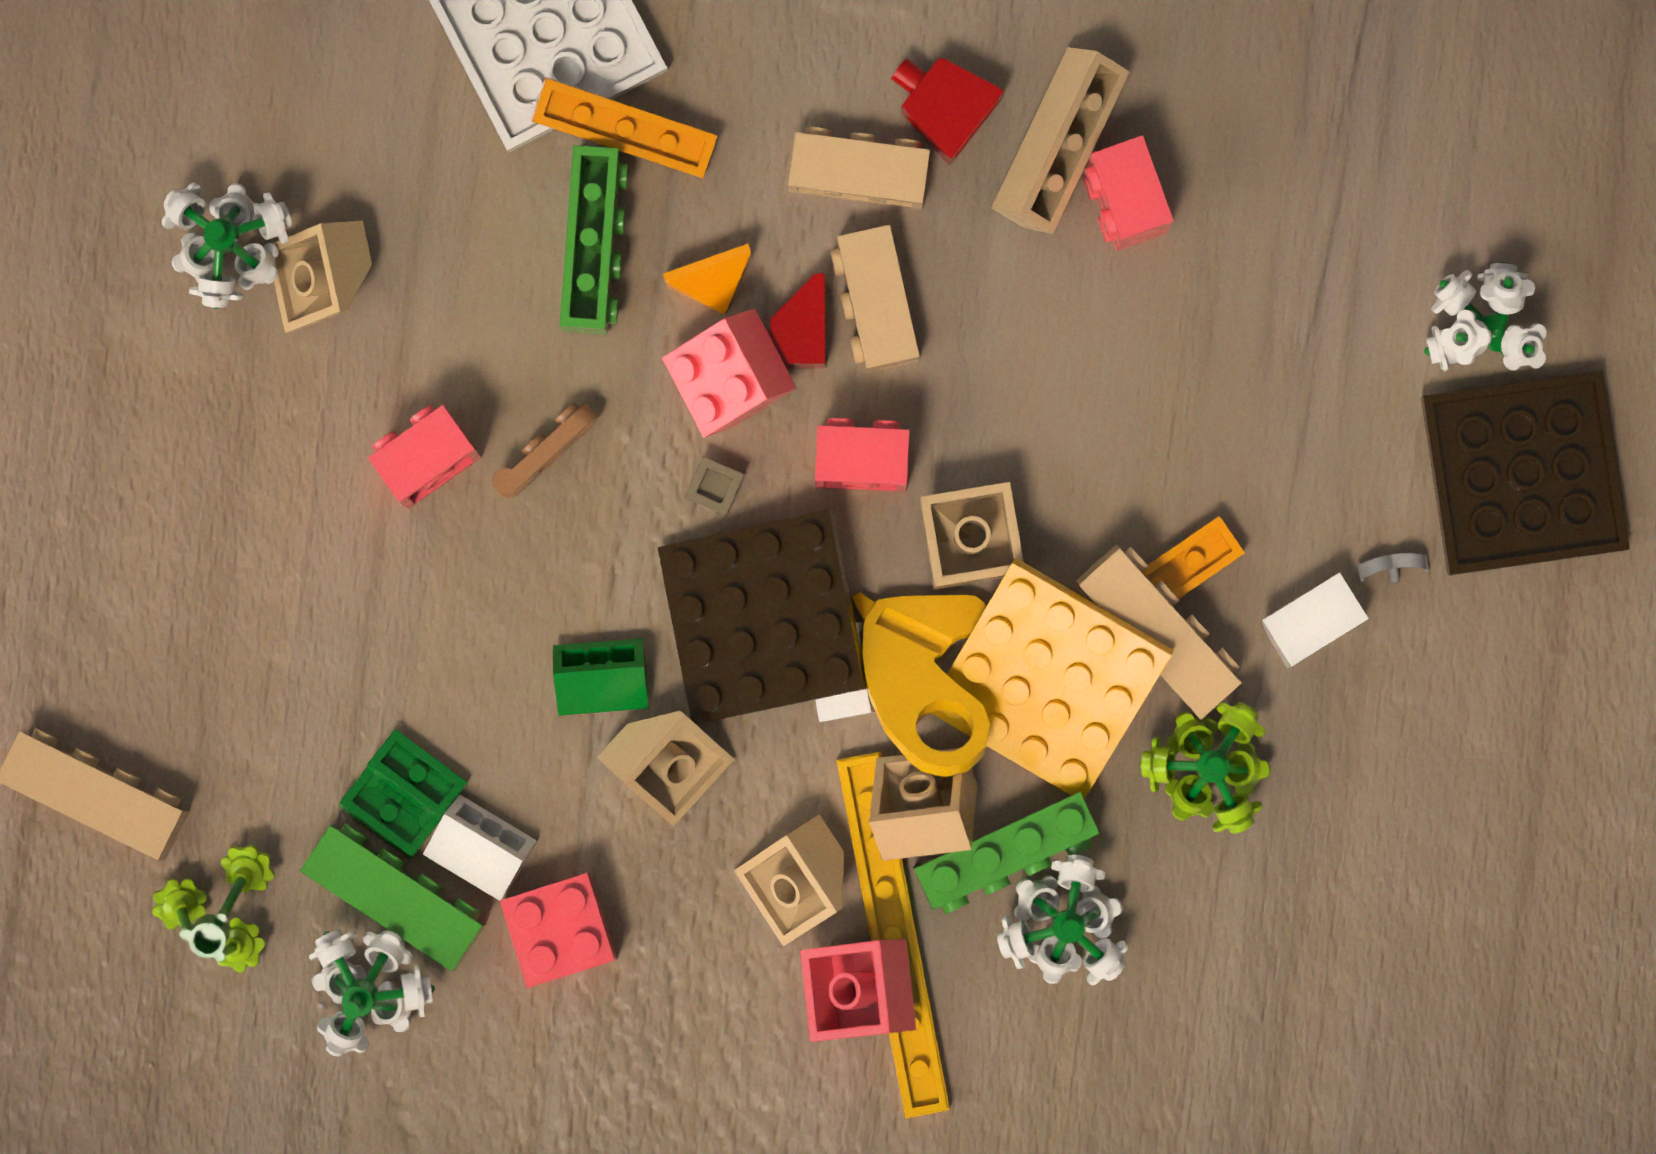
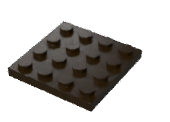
(1525, 473)
(762, 617)

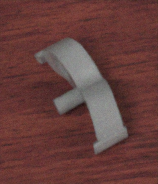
(1392, 562)

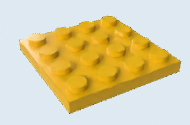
(1055, 678)

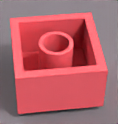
(1127, 193)
(729, 372)
(423, 455)
(862, 456)
(558, 930)
(858, 990)

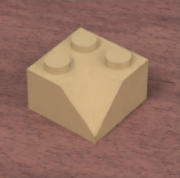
(970, 534)
(921, 811)

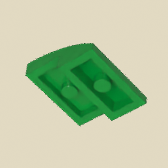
(402, 794)

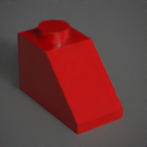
(800, 327)

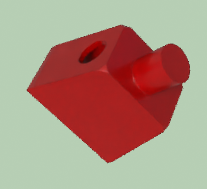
(946, 104)

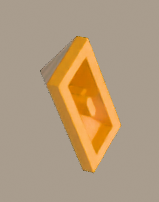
(711, 279)

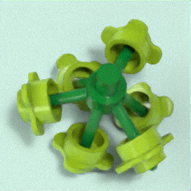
(1239, 768)

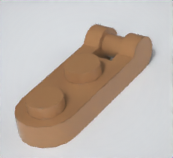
(544, 451)

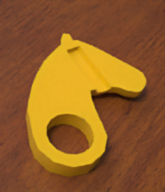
(903, 681)

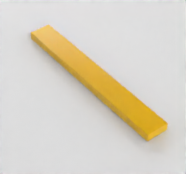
(891, 918)

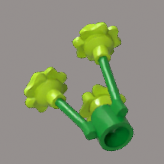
(211, 936)

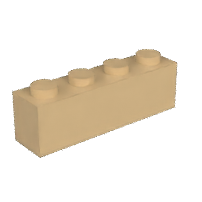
(1060, 140)
(1194, 668)
(92, 795)

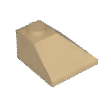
(320, 272)
(666, 762)
(797, 880)

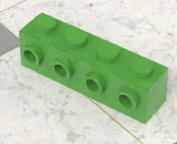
(591, 240)
(1008, 850)

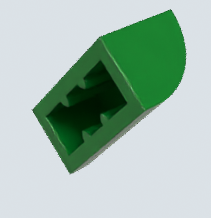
(600, 676)

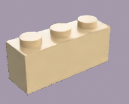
(858, 168)
(875, 299)

